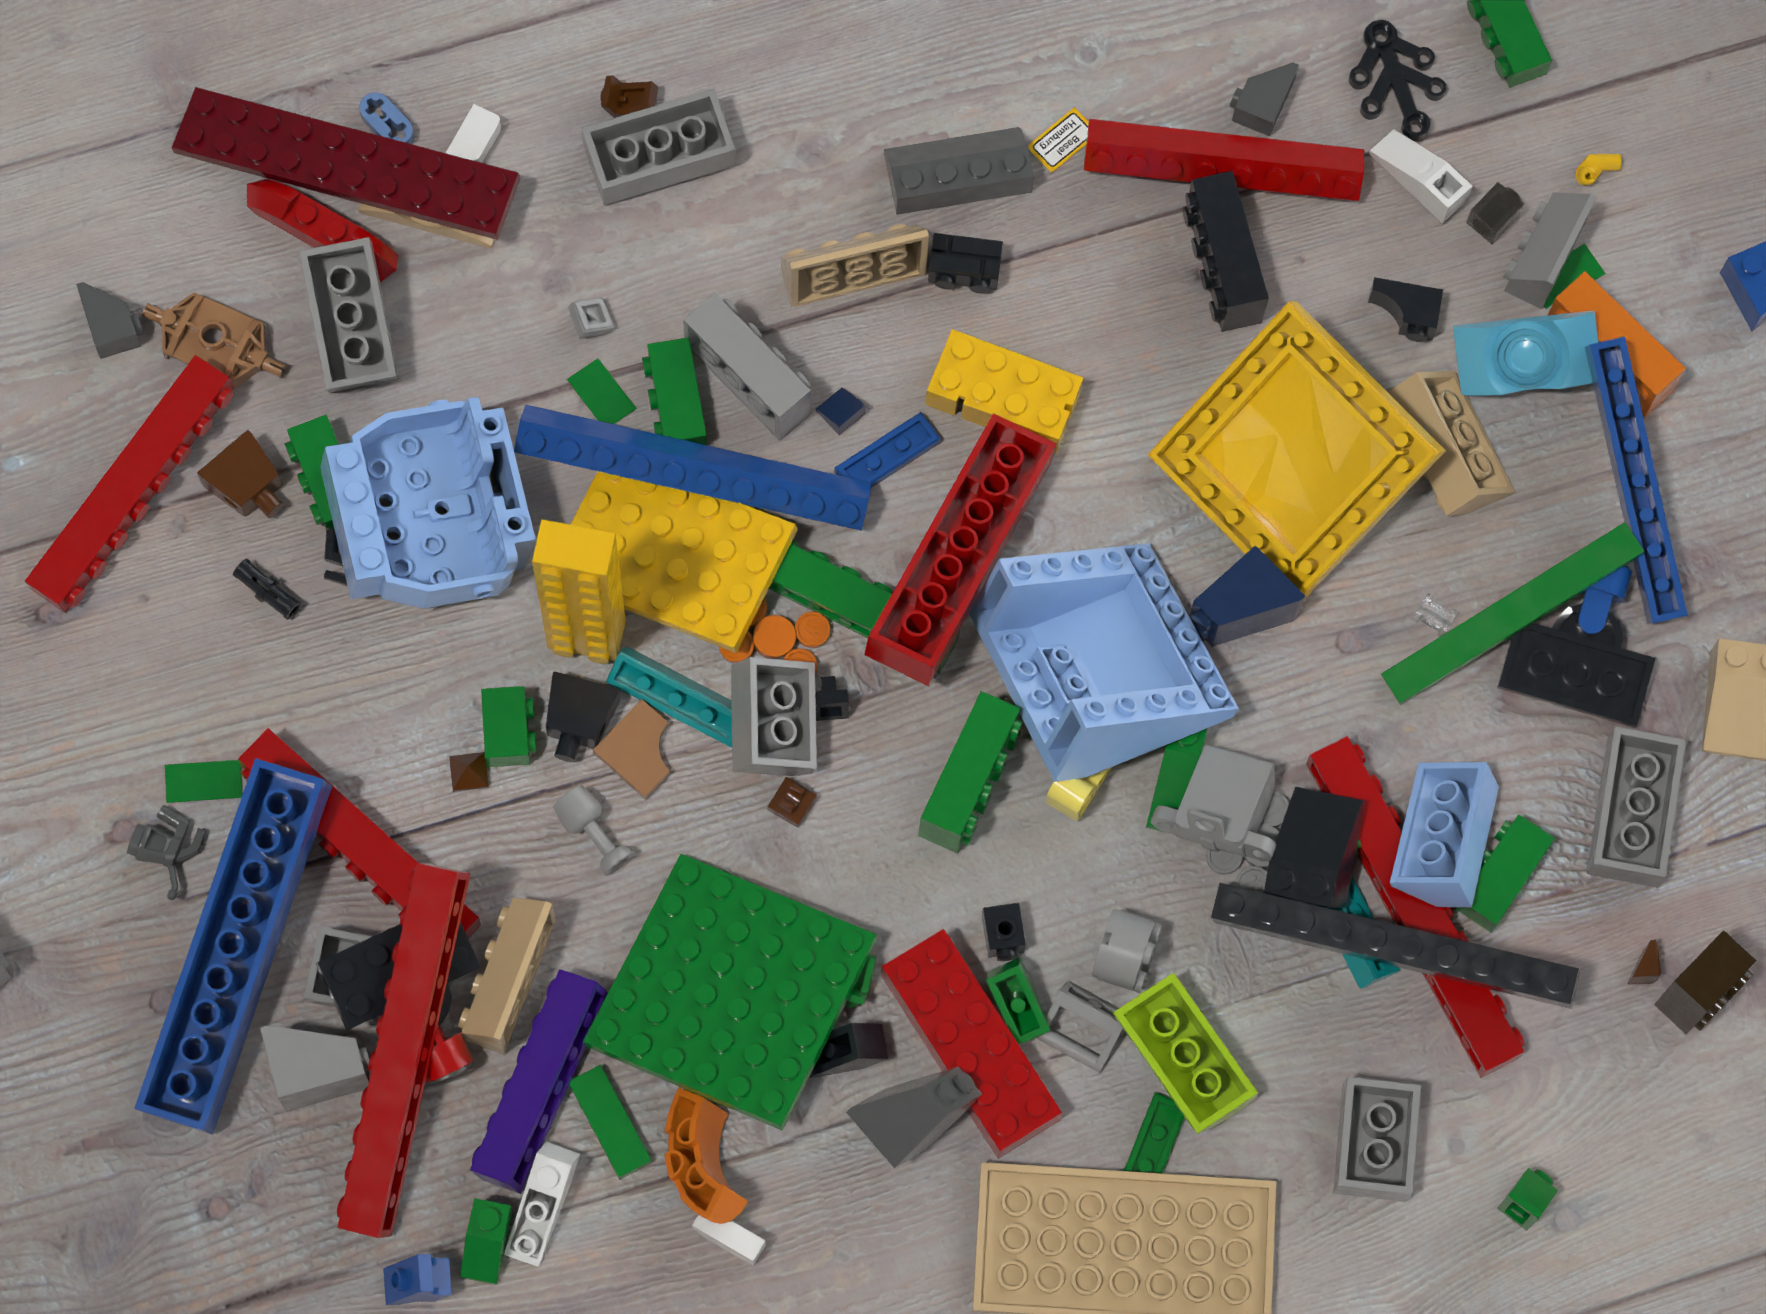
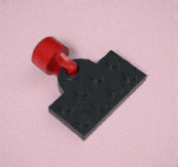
(357, 987)

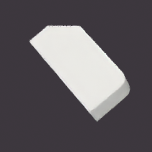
(476, 135)
(731, 1238)

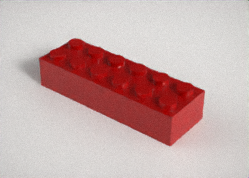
(968, 1033)

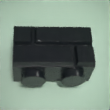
(965, 262)

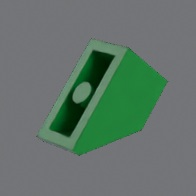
(1017, 1000)
(1528, 1198)
(486, 1241)

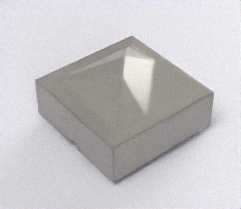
(591, 317)

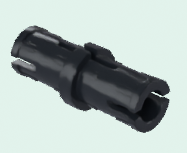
(249, 574)

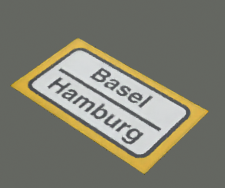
(1061, 140)

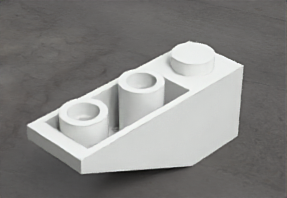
(1423, 174)
(541, 1203)

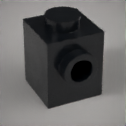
(1003, 931)

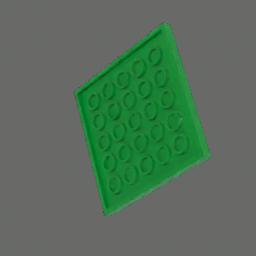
(731, 991)

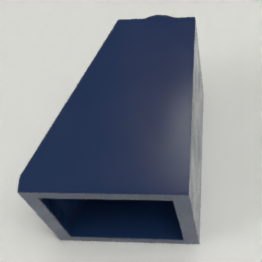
(1246, 601)

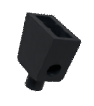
(578, 713)

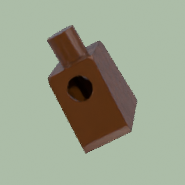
(243, 477)

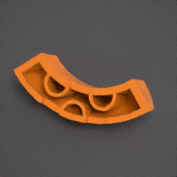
(694, 1158)

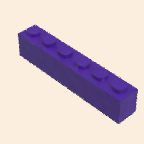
(538, 1082)

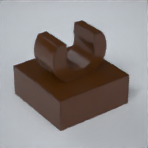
(792, 802)

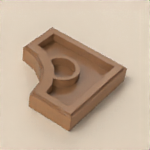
(633, 749)

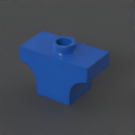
(417, 1280)

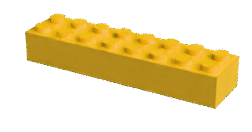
(579, 591)

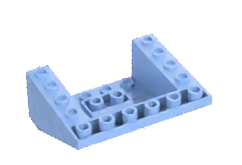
(1098, 656)

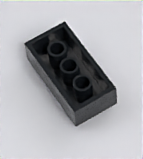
(1225, 251)

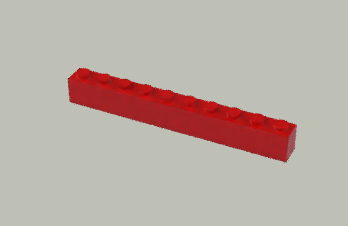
(1470, 1009)
(402, 1050)

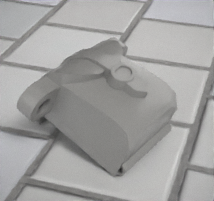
(1224, 804)

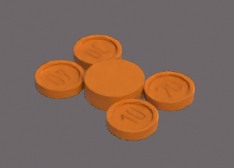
(776, 637)

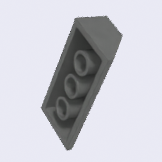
(959, 170)

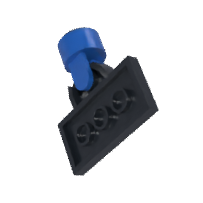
(1582, 659)

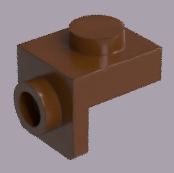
(627, 98)

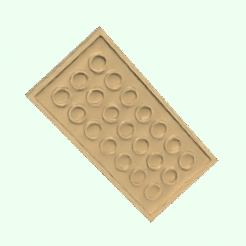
(1122, 1242)

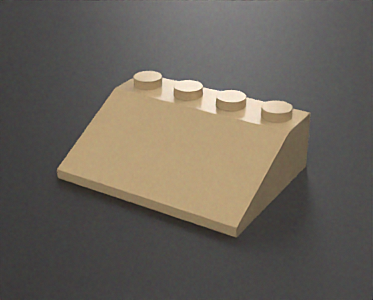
(855, 264)
(1736, 700)

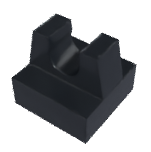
(830, 702)

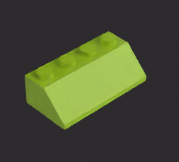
(1186, 1054)

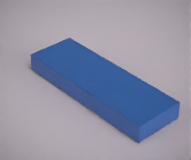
(891, 451)

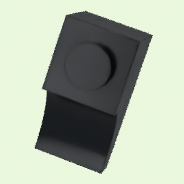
(1411, 305)

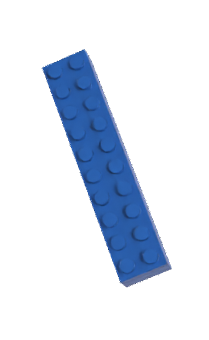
(233, 946)

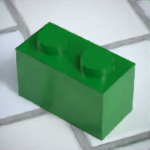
(506, 726)

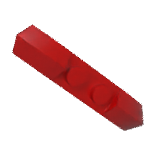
(312, 221)

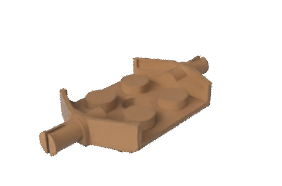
(238, 352)

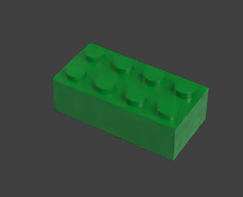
(968, 774)

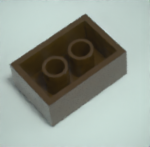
(1707, 984)

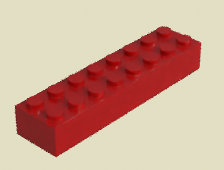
(960, 550)

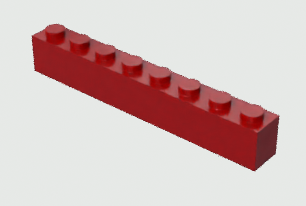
(1196, 154)
(130, 484)
(351, 833)

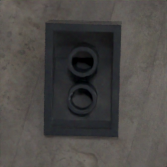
(1316, 848)

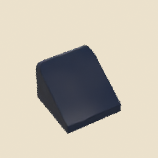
(841, 410)

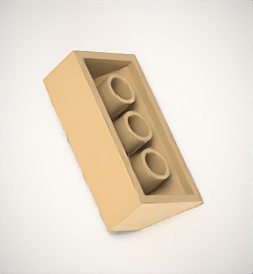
(1469, 469)
(508, 975)

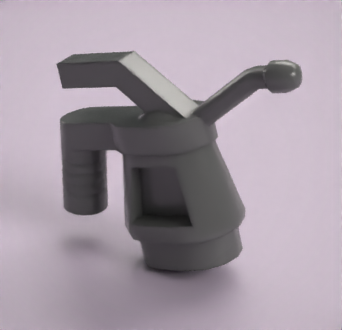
(157, 846)

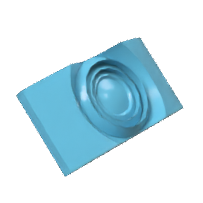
(1524, 353)

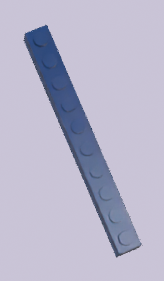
(692, 467)

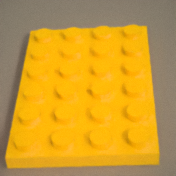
(688, 555)

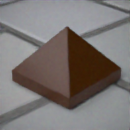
(468, 772)

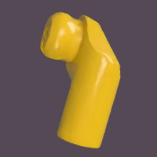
(1594, 164)

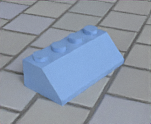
(1445, 832)

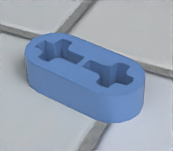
(391, 114)

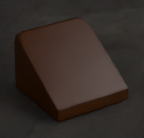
(1648, 966)

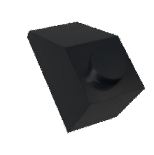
(852, 1049)

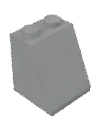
(314, 1065)

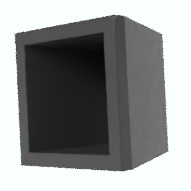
(914, 1113)

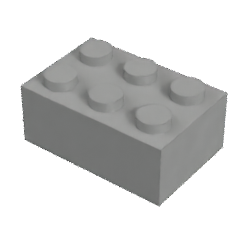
(773, 717)
(1377, 1139)

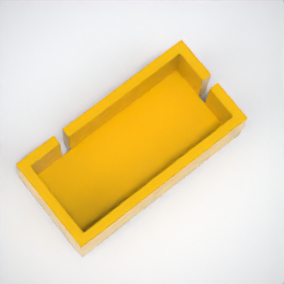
(1003, 384)

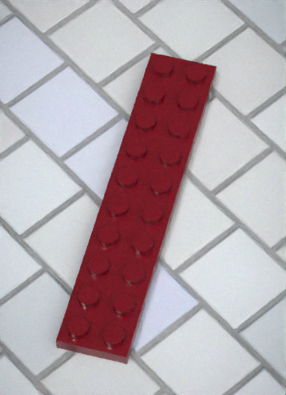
(346, 163)

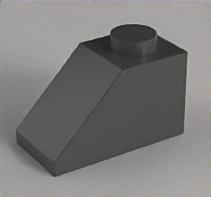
(1263, 98)
(109, 321)

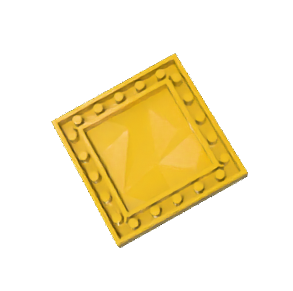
(1296, 449)

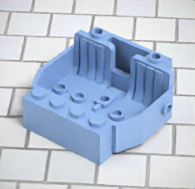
(421, 463)

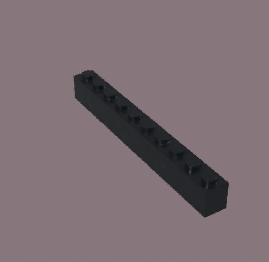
(1396, 945)

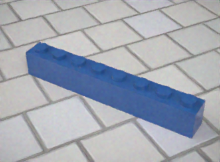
(1636, 479)

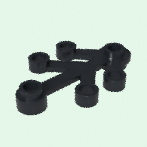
(1396, 75)

